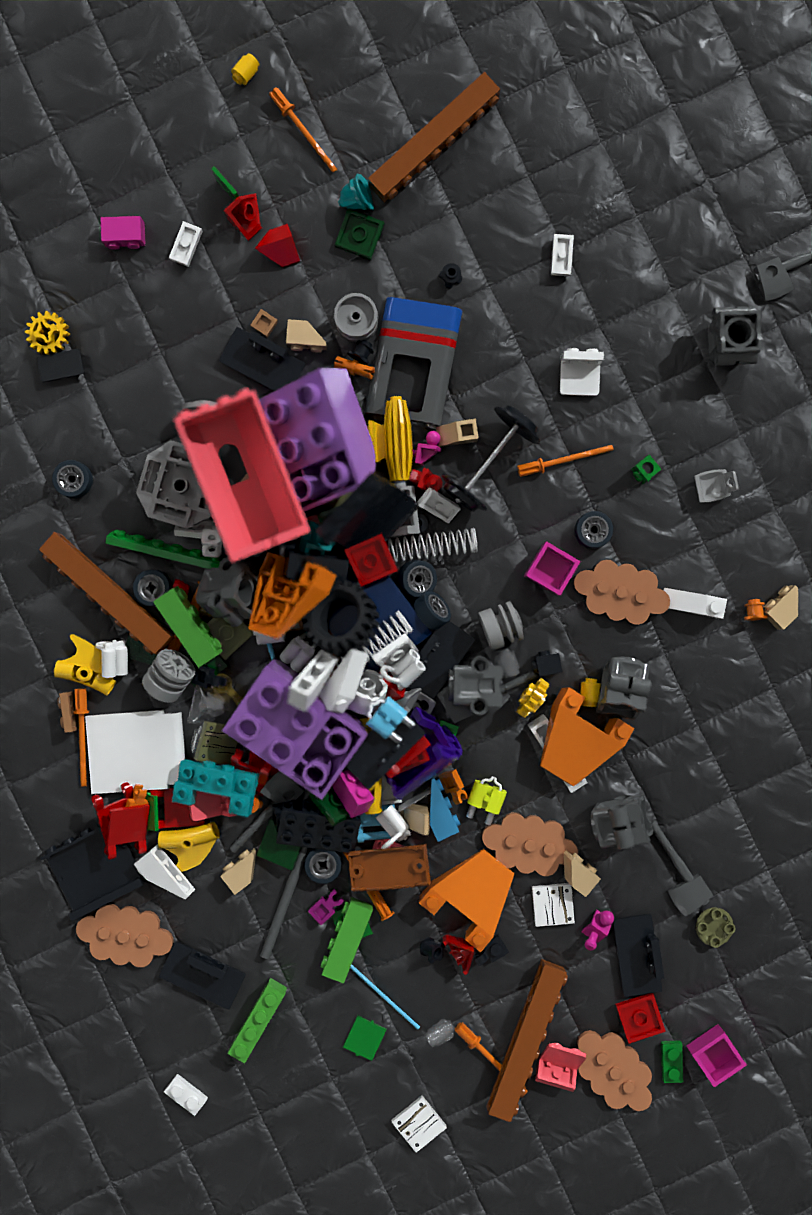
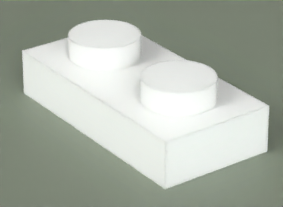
(185, 244)
(562, 255)
(438, 505)
(185, 1094)

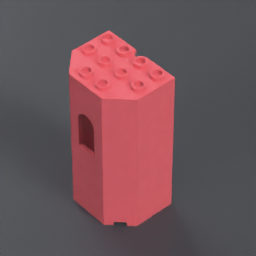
(254, 511)

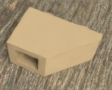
(303, 336)
(458, 433)
(783, 608)
(240, 873)
(579, 875)

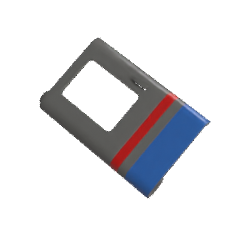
(419, 332)

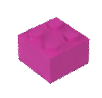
(552, 568)
(716, 1055)

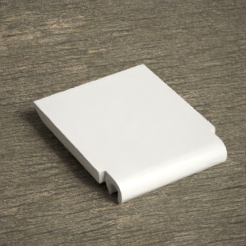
(134, 749)

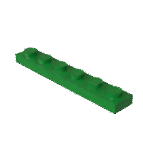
(159, 548)

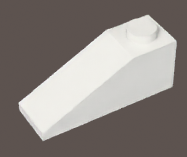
(696, 603)
(311, 680)
(343, 684)
(161, 871)

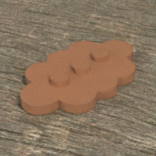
(621, 592)
(528, 843)
(124, 935)
(615, 1070)

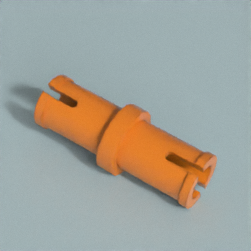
(354, 367)

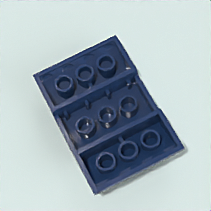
(388, 601)

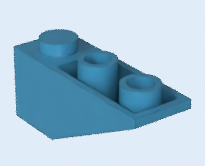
(440, 816)

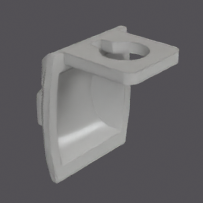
(715, 485)
(410, 699)

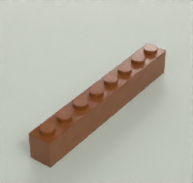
(434, 137)
(107, 593)
(526, 1040)

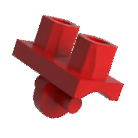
(426, 479)

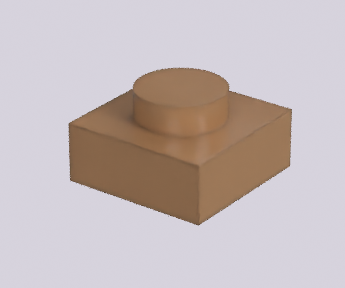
(264, 323)

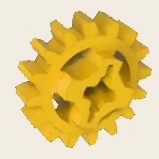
(55, 337)
(532, 697)

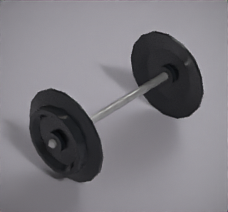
(518, 423)

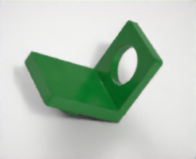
(640, 474)

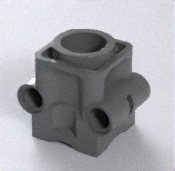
(745, 325)
(228, 592)
(470, 685)
(624, 687)
(621, 822)

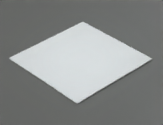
(419, 796)

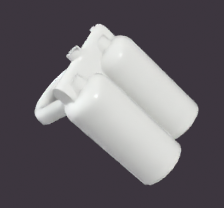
(298, 653)
(113, 658)
(405, 670)
(393, 825)

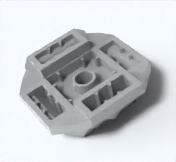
(159, 490)

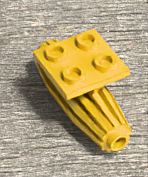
(394, 439)

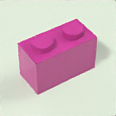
(123, 232)
(352, 793)

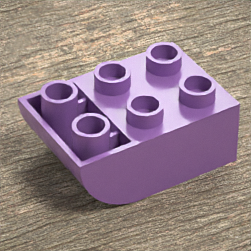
(320, 436)
(303, 745)

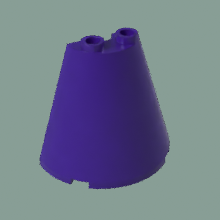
(442, 752)

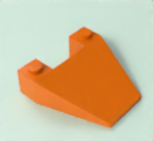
(282, 601)
(574, 745)
(477, 890)

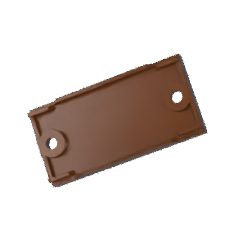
(389, 868)

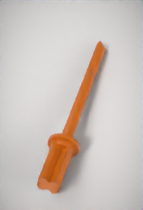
(287, 109)
(538, 466)
(81, 709)
(473, 1041)

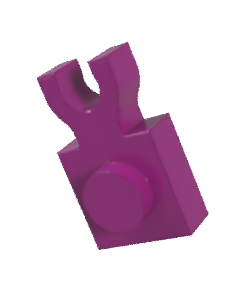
(323, 908)

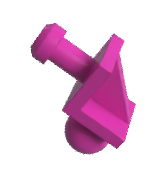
(426, 451)
(598, 928)

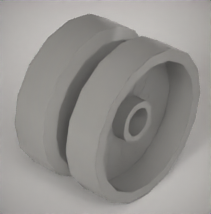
(356, 306)

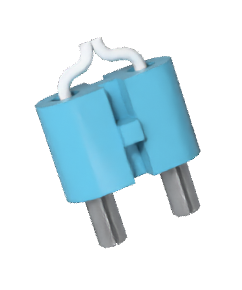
(387, 718)

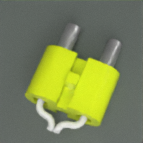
(486, 797)

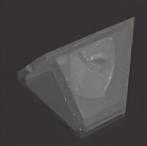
(207, 706)

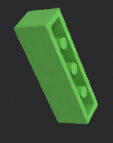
(188, 626)
(347, 939)
(257, 1020)

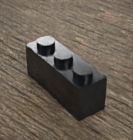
(296, 563)

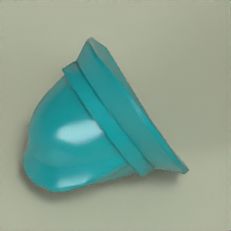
(356, 194)

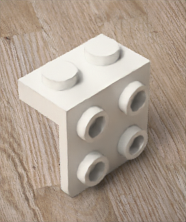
(580, 372)

